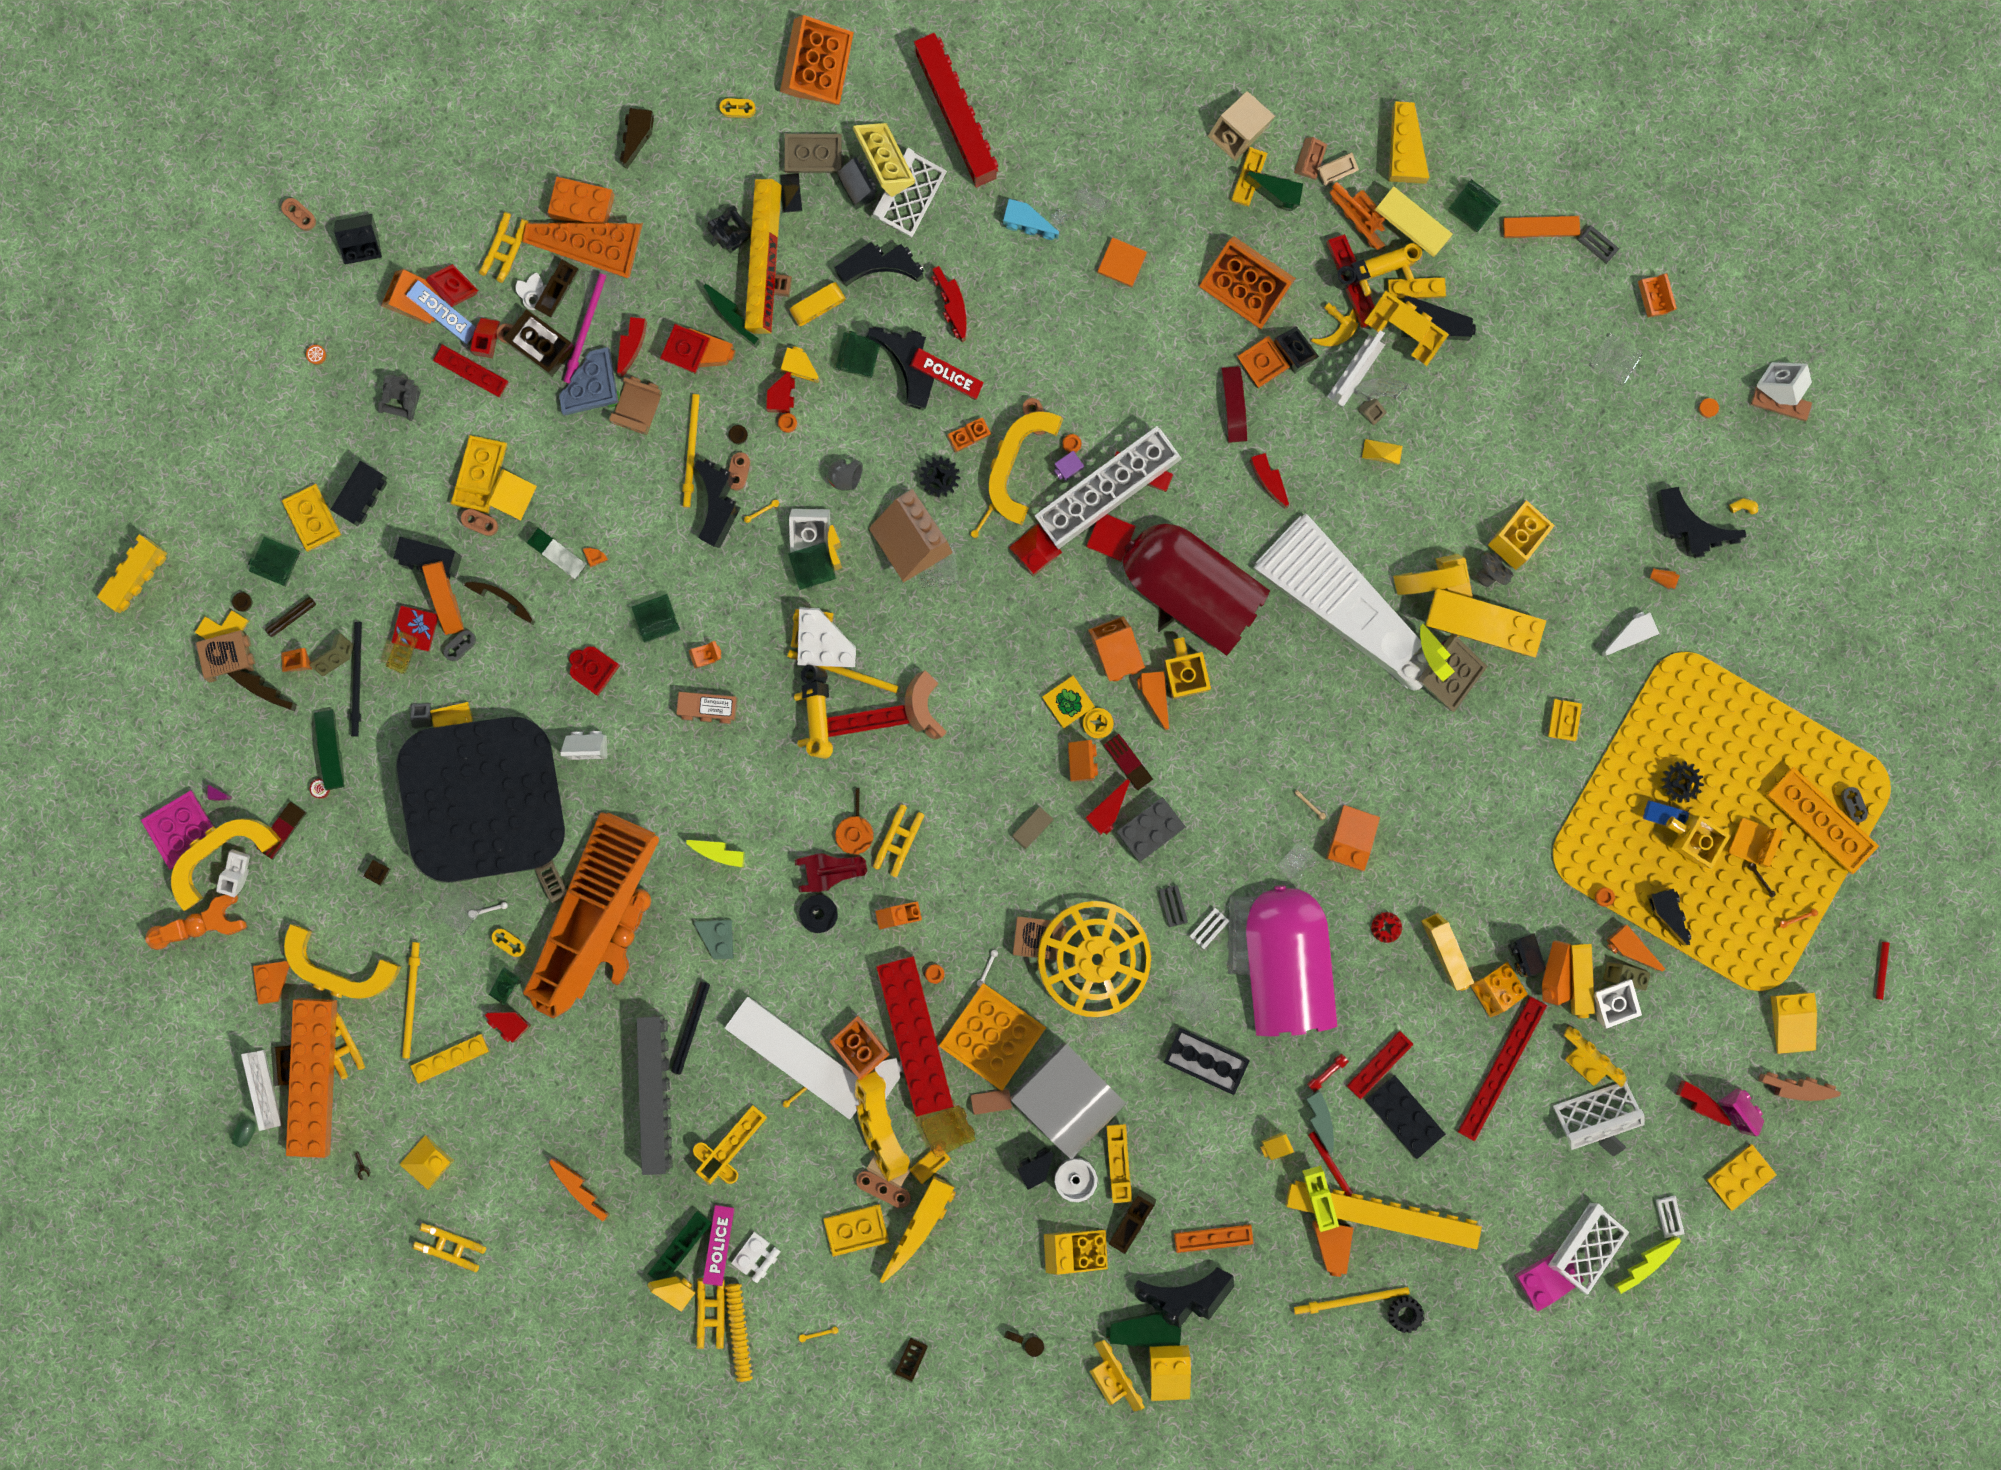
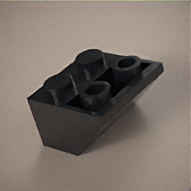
(856, 183)
(357, 239)
(1527, 955)
(1035, 1170)

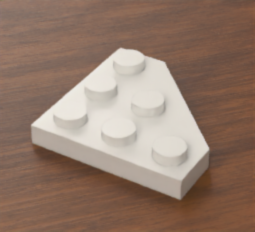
(822, 642)

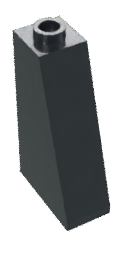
(1455, 324)

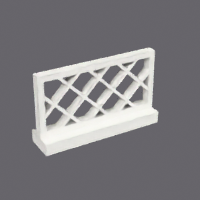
(885, 201)
(1356, 369)
(261, 1090)
(1603, 1129)
(1578, 1236)

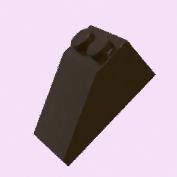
(539, 343)

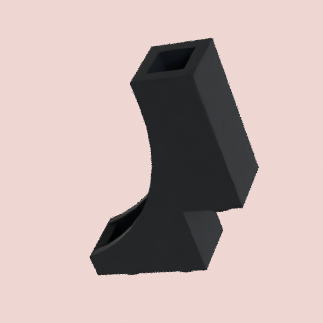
(870, 260)
(721, 509)

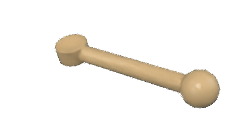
(1321, 815)

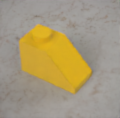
(799, 364)
(1276, 1146)
(673, 1291)

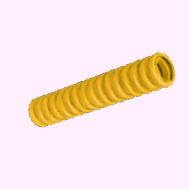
(738, 1332)

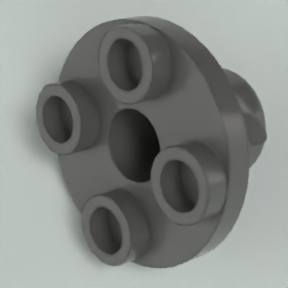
(1493, 570)

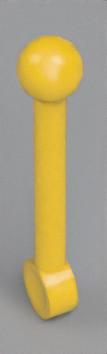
(775, 503)
(974, 533)
(786, 1103)
(802, 1338)

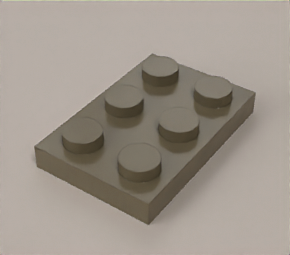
(813, 153)

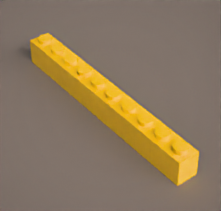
(1392, 1216)

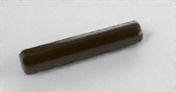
(290, 616)

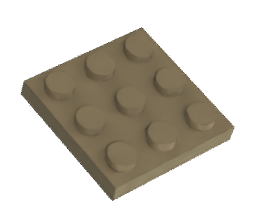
(1467, 672)

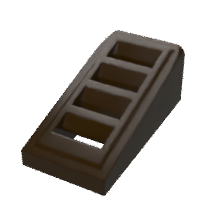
(902, 1375)

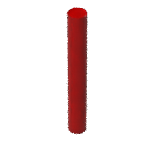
(1882, 970)

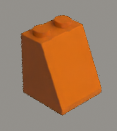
(398, 301)
(1117, 649)

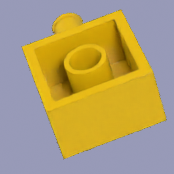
(1186, 672)
(1698, 840)

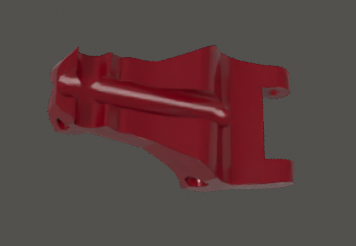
(827, 871)

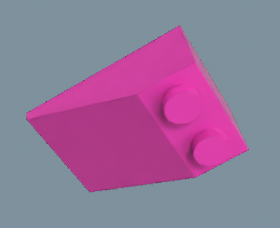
(1742, 1112)
(1543, 1284)

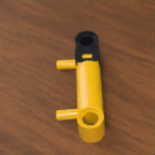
(1363, 270)
(815, 693)

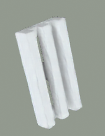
(1220, 916)
(1662, 1217)

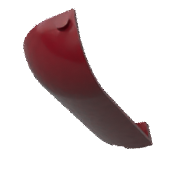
(1194, 584)

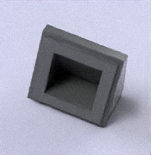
(421, 715)
(1612, 1145)

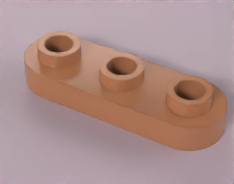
(874, 1189)

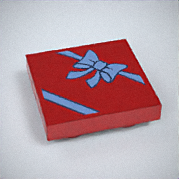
(417, 624)

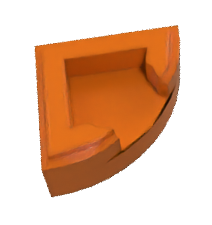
(594, 556)

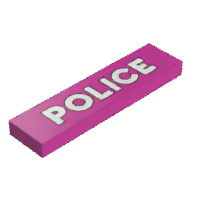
(718, 1246)

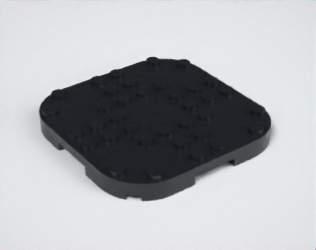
(480, 799)

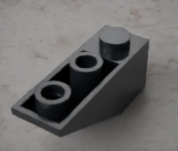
(1667, 911)

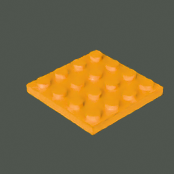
(992, 1036)

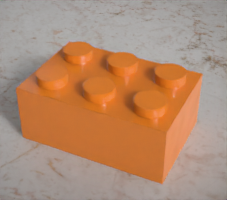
(580, 202)

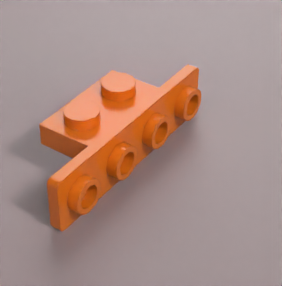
(1358, 218)

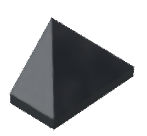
(791, 193)

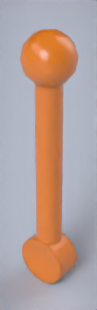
(1783, 924)

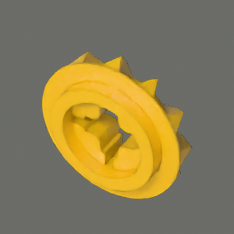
(1106, 718)

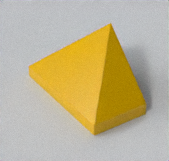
(1382, 452)

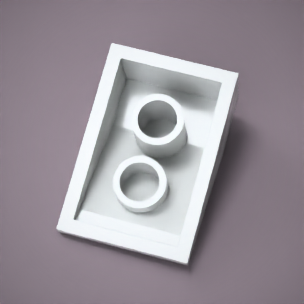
(585, 746)

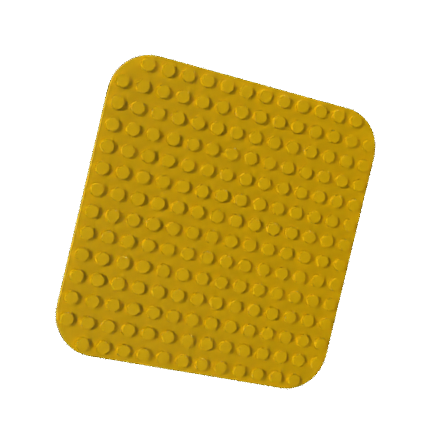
(1743, 750)

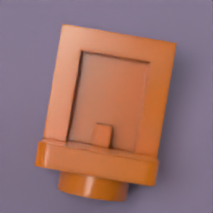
(705, 654)

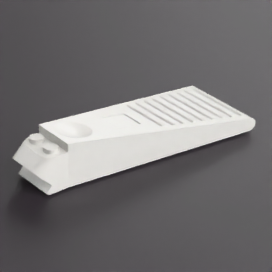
(1330, 588)

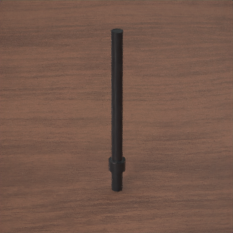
(355, 716)

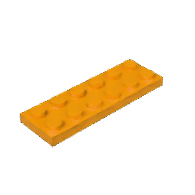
(1822, 820)

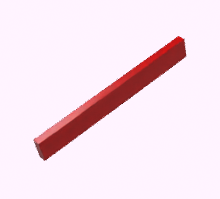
(1502, 1068)

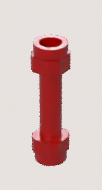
(1340, 1061)

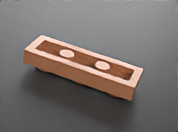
(1797, 411)

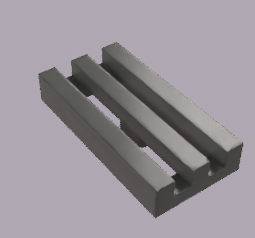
(1594, 250)
(1169, 890)

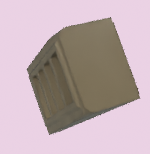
(553, 898)

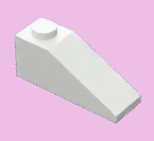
(1635, 631)

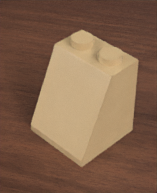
(1241, 125)

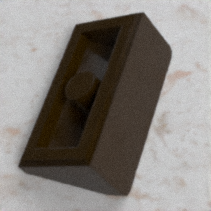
(281, 1064)

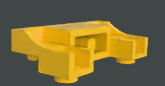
(1411, 322)

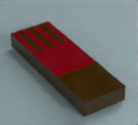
(1128, 762)
(284, 827)

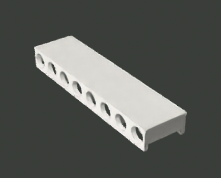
(1108, 487)
(795, 1056)

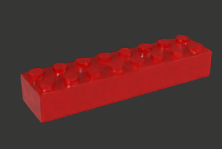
(955, 109)
(915, 1036)

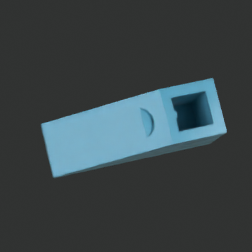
(1024, 217)

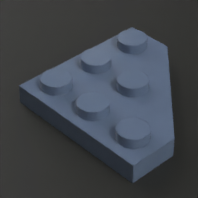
(591, 384)

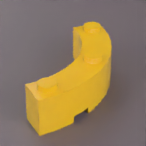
(877, 1126)

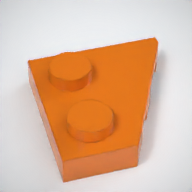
(270, 981)

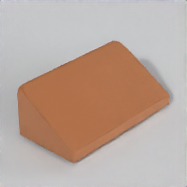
(1310, 157)
(991, 1101)

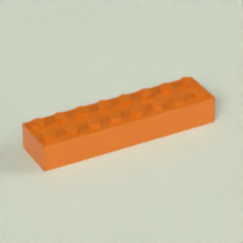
(311, 1077)

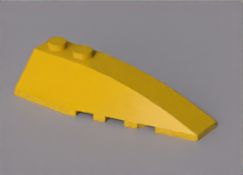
(924, 1219)

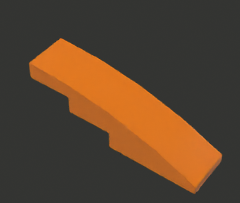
(443, 598)
(574, 1183)

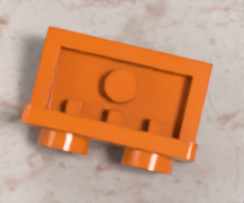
(1657, 295)

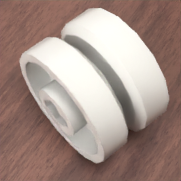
(1075, 1168)

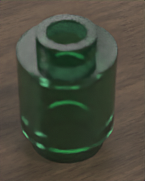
(243, 1132)

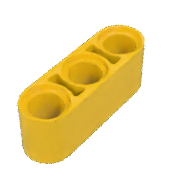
(817, 304)

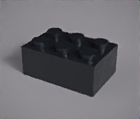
(416, 554)

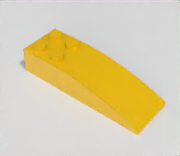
(1486, 623)

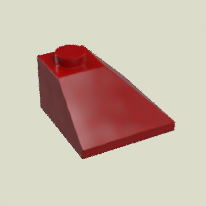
(1035, 550)

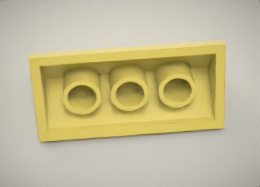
(884, 157)
(1414, 222)

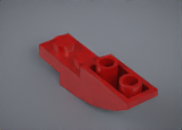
(955, 309)

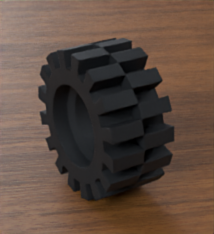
(1414, 1323)

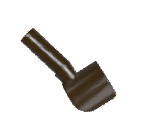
(361, 1166)

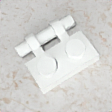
(750, 1254)

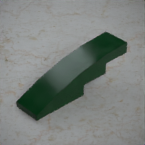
(727, 310)
(329, 750)
(680, 1247)

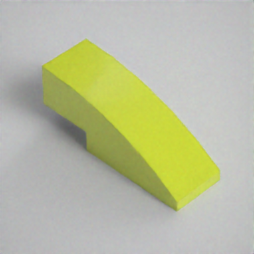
(1435, 654)
(717, 852)
(1320, 1198)

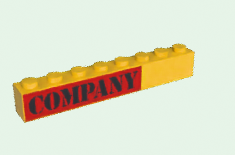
(763, 256)

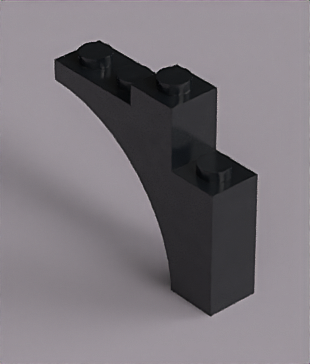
(903, 350)
(1698, 535)
(1179, 1302)

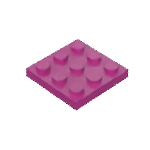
(177, 826)

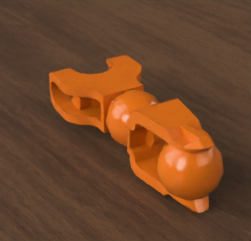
(196, 925)
(624, 935)

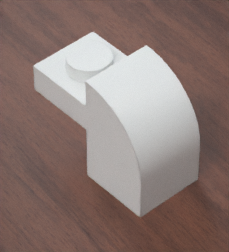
(235, 874)

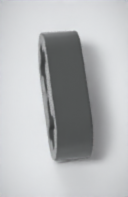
(456, 642)
(1858, 803)

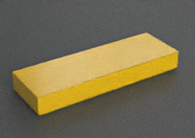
(1254, 163)

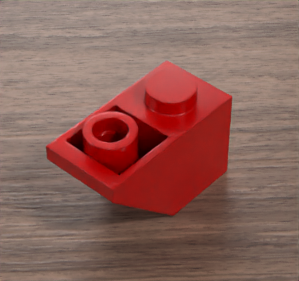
(485, 338)
(779, 395)
(509, 1023)

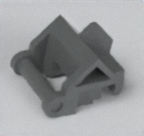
(401, 389)

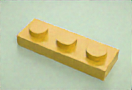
(1418, 288)

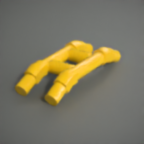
(493, 252)
(901, 852)
(350, 1047)
(443, 1236)
(702, 1322)

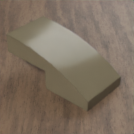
(1032, 828)

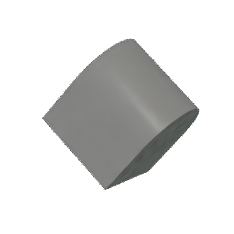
(1067, 1100)

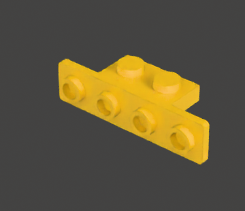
(1590, 1061)
(1112, 1379)

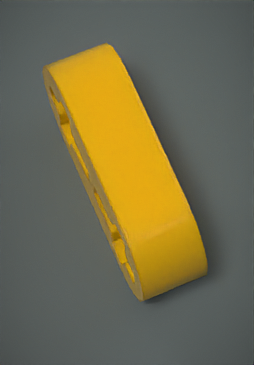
(737, 103)
(506, 946)

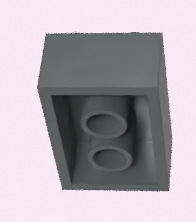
(1150, 829)

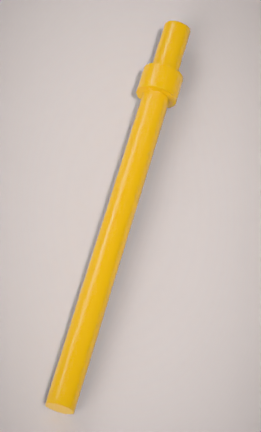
(688, 487)
(854, 675)
(414, 962)
(1314, 1307)

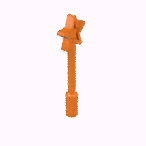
(1374, 221)

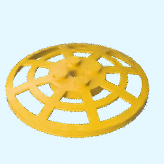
(1083, 959)

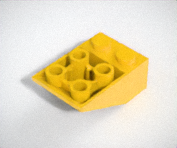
(1075, 1251)

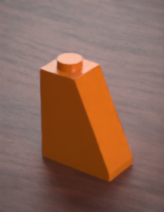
(717, 353)
(1334, 1248)

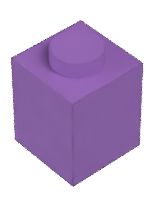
(1068, 466)

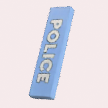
(441, 311)

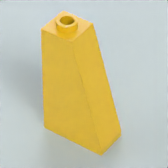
(1448, 951)
(1582, 981)

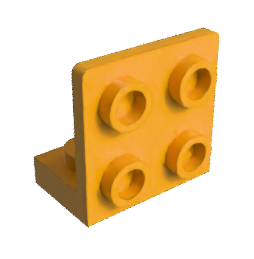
(1755, 843)
(1499, 990)

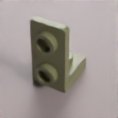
(333, 658)
(1619, 973)

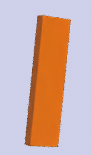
(1541, 227)
(1213, 1238)

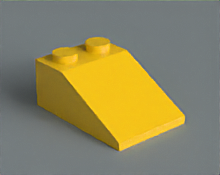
(1521, 535)
(1794, 1022)
(1170, 1372)

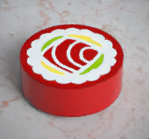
(317, 789)

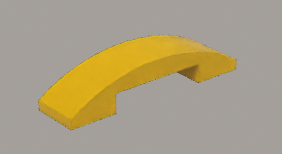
(1430, 580)
(1119, 1163)

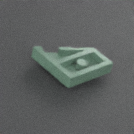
(717, 938)

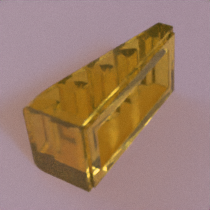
(406, 661)

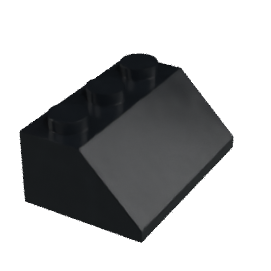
(359, 494)

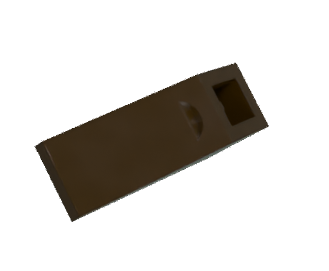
(639, 130)

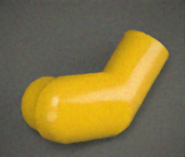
(1744, 503)

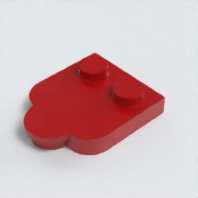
(592, 668)

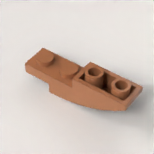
(1805, 1089)

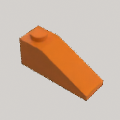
(1154, 692)
(1628, 945)
(1558, 975)

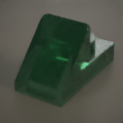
(504, 986)

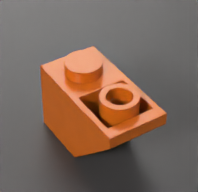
(898, 915)

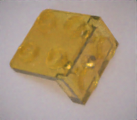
(948, 1130)

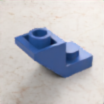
(1661, 813)

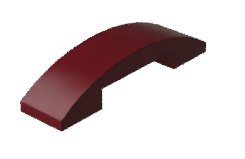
(1234, 404)

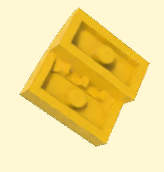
(834, 544)

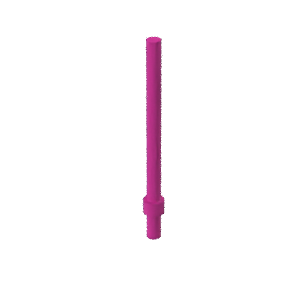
(573, 363)

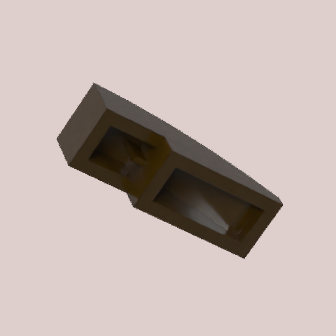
(556, 288)
(1132, 1221)

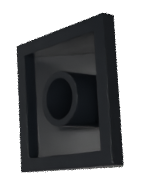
(1295, 349)

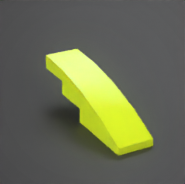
(1652, 1260)

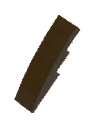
(255, 685)

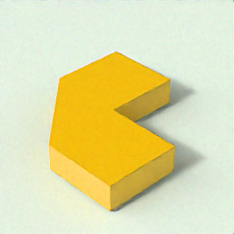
(210, 629)

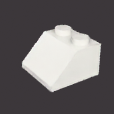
(1785, 382)
(808, 528)
(1616, 1004)

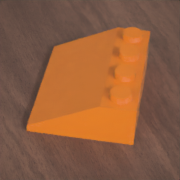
(816, 60)
(1247, 282)

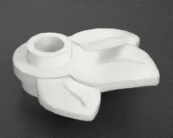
(531, 289)

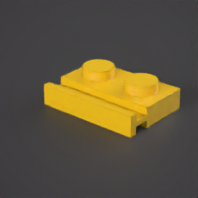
(451, 715)
(1564, 720)

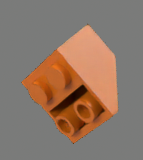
(1081, 761)

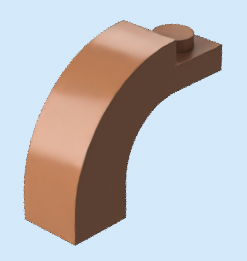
(917, 705)

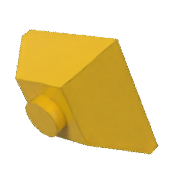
(426, 1162)

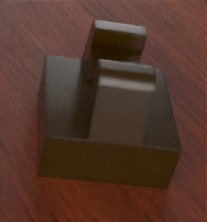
(377, 872)

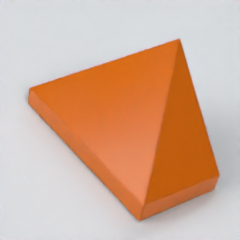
(295, 660)

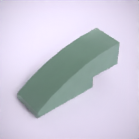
(1321, 1120)

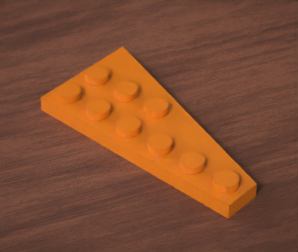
(596, 244)

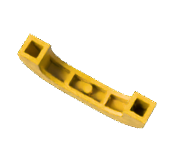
(1008, 451)
(181, 878)
(297, 958)

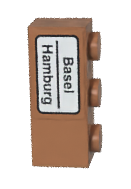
(707, 707)

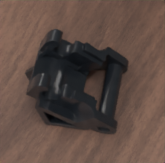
(723, 232)

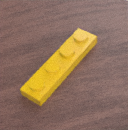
(450, 1058)

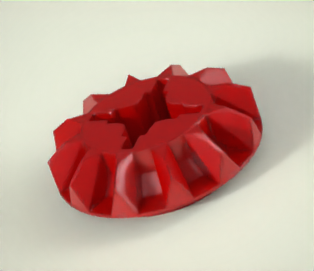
(1378, 924)

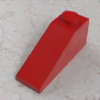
(1106, 813)

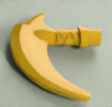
(1345, 331)

